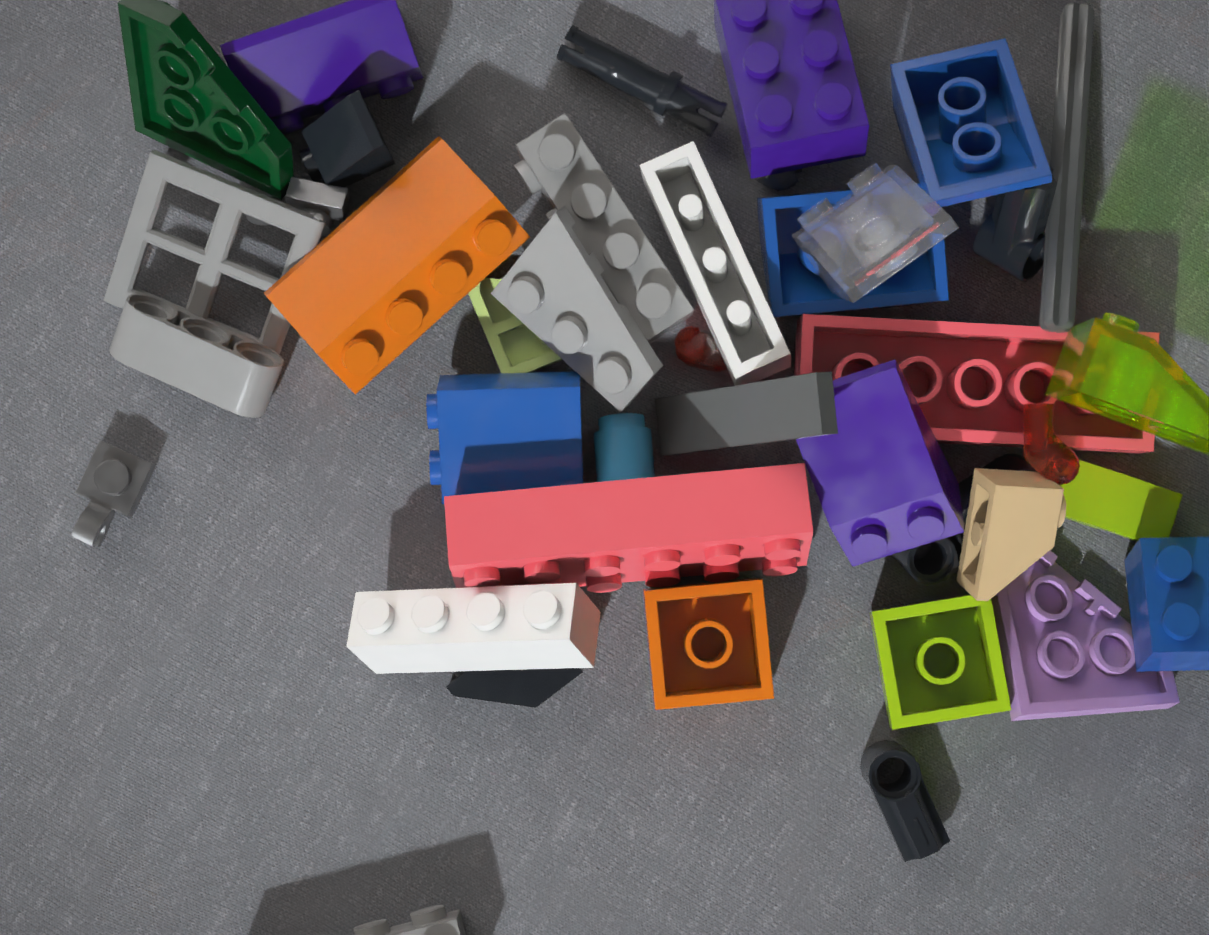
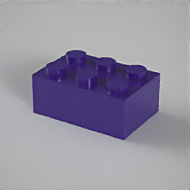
(791, 83)

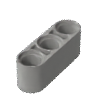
(196, 355)

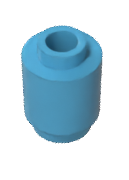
(623, 448)

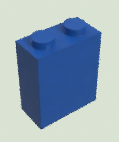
(506, 432)

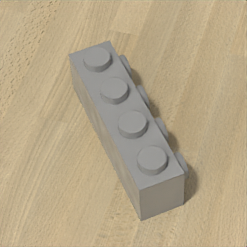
(570, 176)

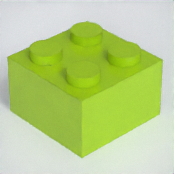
(939, 661)

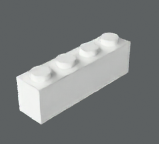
(715, 265)
(475, 629)

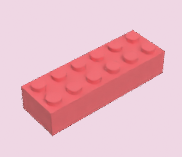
(964, 376)
(633, 530)

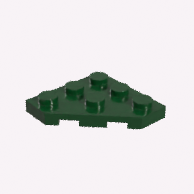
(194, 100)

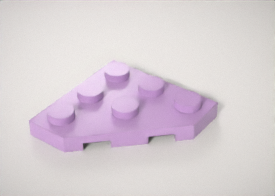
(1070, 649)

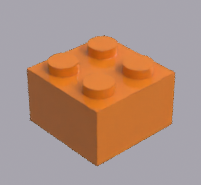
(708, 643)

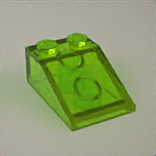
(1130, 381)

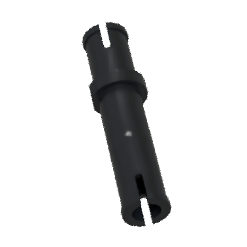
(642, 81)

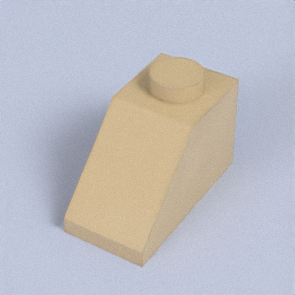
(1007, 528)

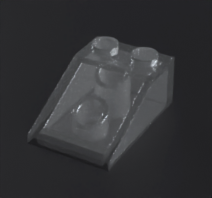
(871, 231)

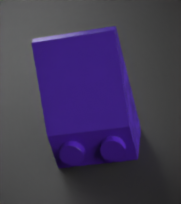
(883, 471)

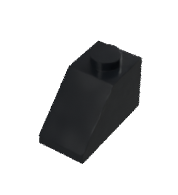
(345, 144)

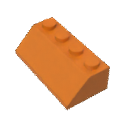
(397, 265)

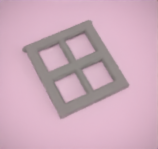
(214, 258)

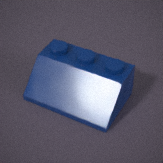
(798, 288)

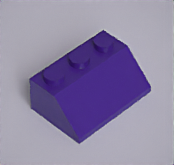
(324, 58)

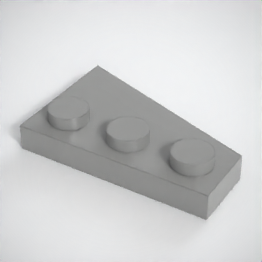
(568, 305)

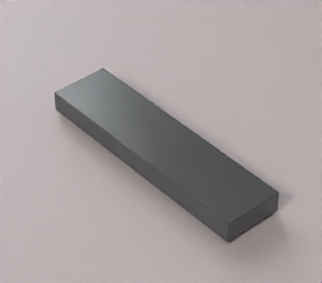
(747, 414)

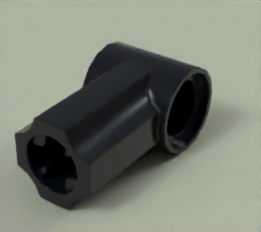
(1015, 230)
(904, 803)

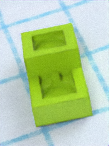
(1120, 503)

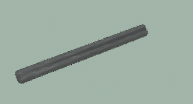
(1068, 162)

